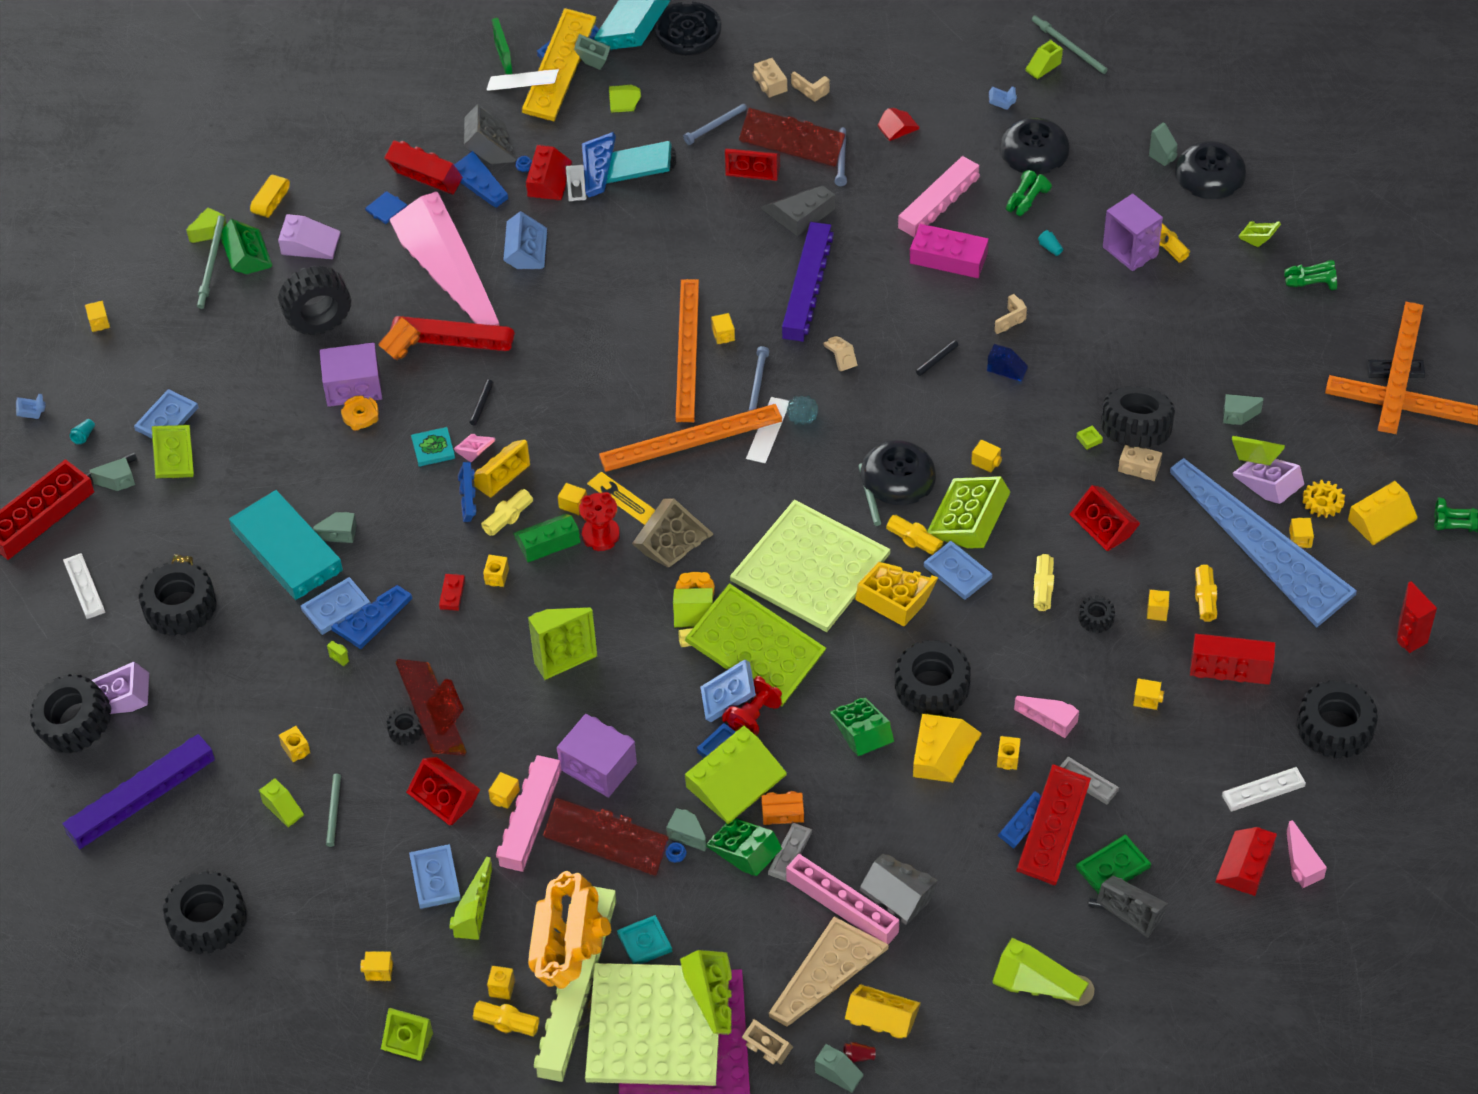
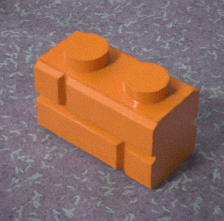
(399, 339)
(782, 808)

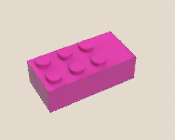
(949, 250)

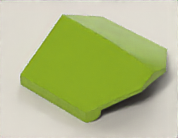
(624, 98)
(1258, 232)

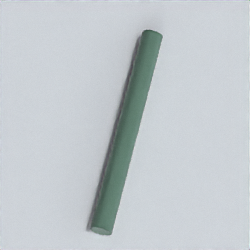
(872, 505)
(333, 810)

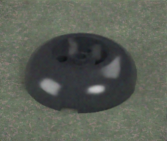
(688, 28)
(1034, 145)
(1210, 170)
(899, 459)

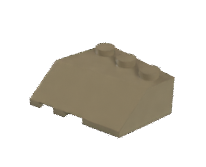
(670, 533)

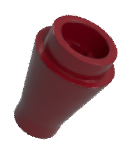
(858, 1052)

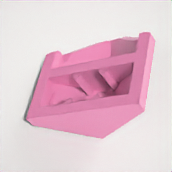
(473, 446)

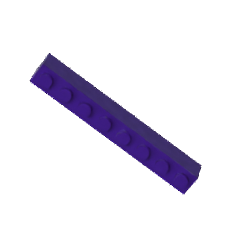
(806, 282)
(138, 791)

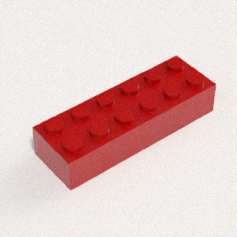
(42, 506)

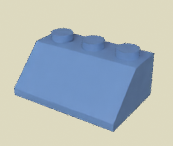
(525, 242)

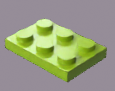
(172, 451)

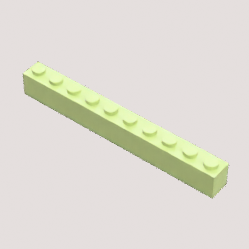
(567, 1010)

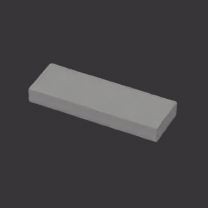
(1098, 787)
(792, 846)

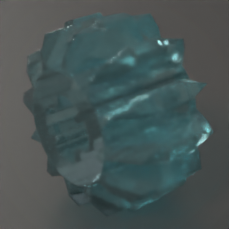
(802, 409)

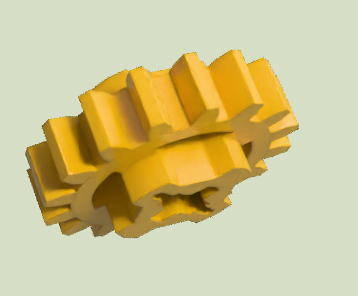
(1323, 499)

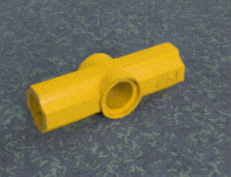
(1174, 245)
(914, 534)
(1206, 593)
(506, 1018)

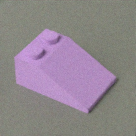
(307, 238)
(1273, 481)
(125, 688)

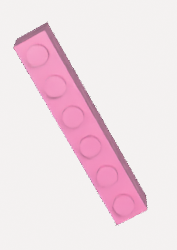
(939, 196)
(529, 813)
(842, 899)

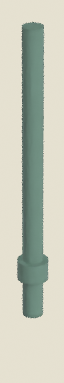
(1047, 28)
(204, 289)

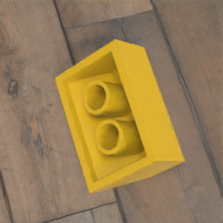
(502, 468)
(1382, 513)
(882, 1011)

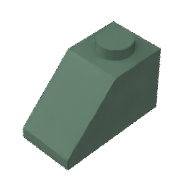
(591, 51)
(1163, 145)
(1241, 408)
(113, 475)
(337, 527)
(686, 829)
(837, 1068)

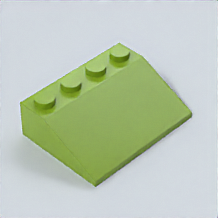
(969, 511)
(562, 639)
(734, 775)

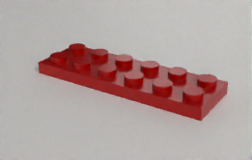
(1053, 824)

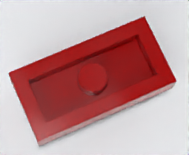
(452, 592)

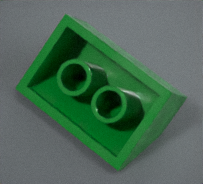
(245, 247)
(548, 537)

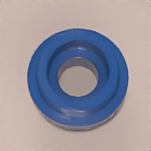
(523, 163)
(675, 847)

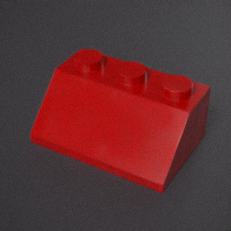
(752, 164)
(547, 173)
(1104, 518)
(1415, 619)
(442, 790)
(1247, 859)

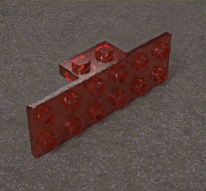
(792, 137)
(434, 705)
(606, 836)

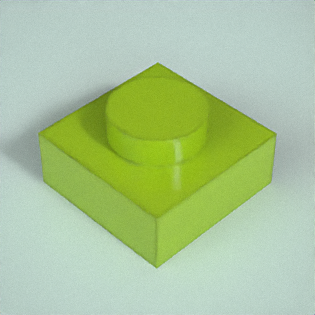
(1089, 437)
(338, 653)

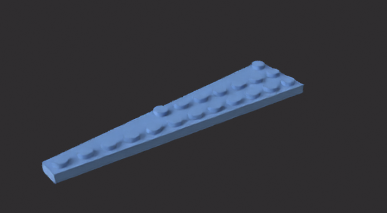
(1296, 573)

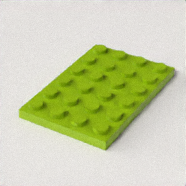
(743, 629)

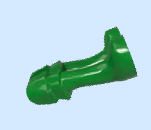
(1028, 179)
(1301, 275)
(1444, 513)

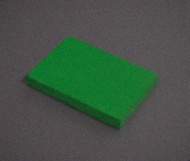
(502, 46)
(1117, 859)

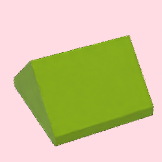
(1256, 450)
(691, 605)
(406, 1034)

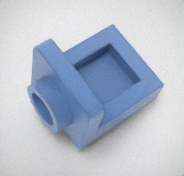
(1001, 98)
(30, 408)

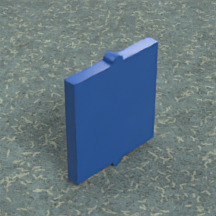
(385, 207)

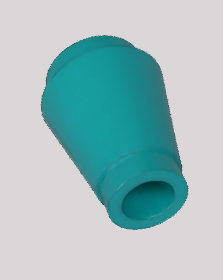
(1050, 242)
(82, 431)

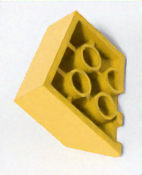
(895, 592)
(943, 747)

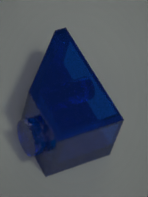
(1006, 363)

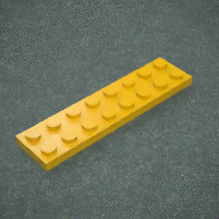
(546, 99)

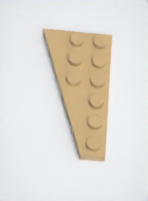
(831, 962)

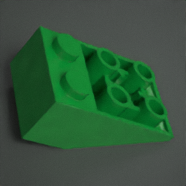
(863, 726)
(745, 845)

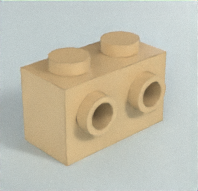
(770, 77)
(1140, 462)
(763, 1039)

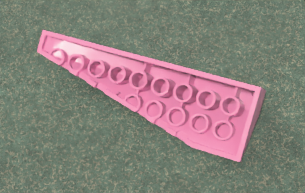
(434, 241)

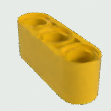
(269, 196)

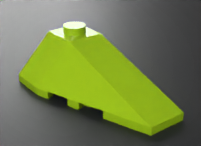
(471, 909)
(1031, 971)
(708, 980)

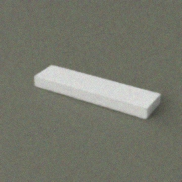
(84, 586)
(1263, 789)

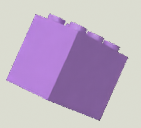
(1132, 232)
(350, 373)
(597, 755)

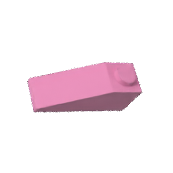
(1049, 713)
(1304, 861)

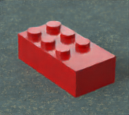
(423, 167)
(1232, 659)

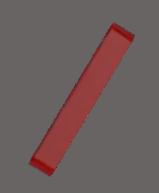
(461, 333)

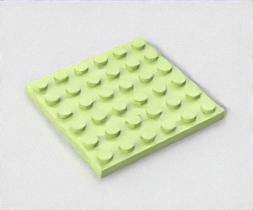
(809, 565)
(648, 1028)

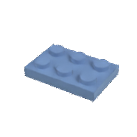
(168, 411)
(957, 570)
(334, 605)
(727, 690)
(434, 876)

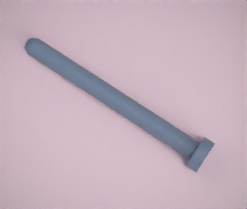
(689, 137)
(841, 179)
(762, 353)

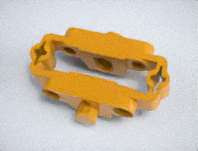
(578, 938)

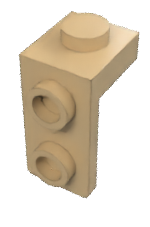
(812, 91)
(1016, 316)
(843, 352)

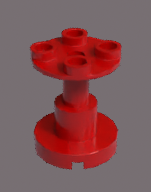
(600, 529)
(749, 712)

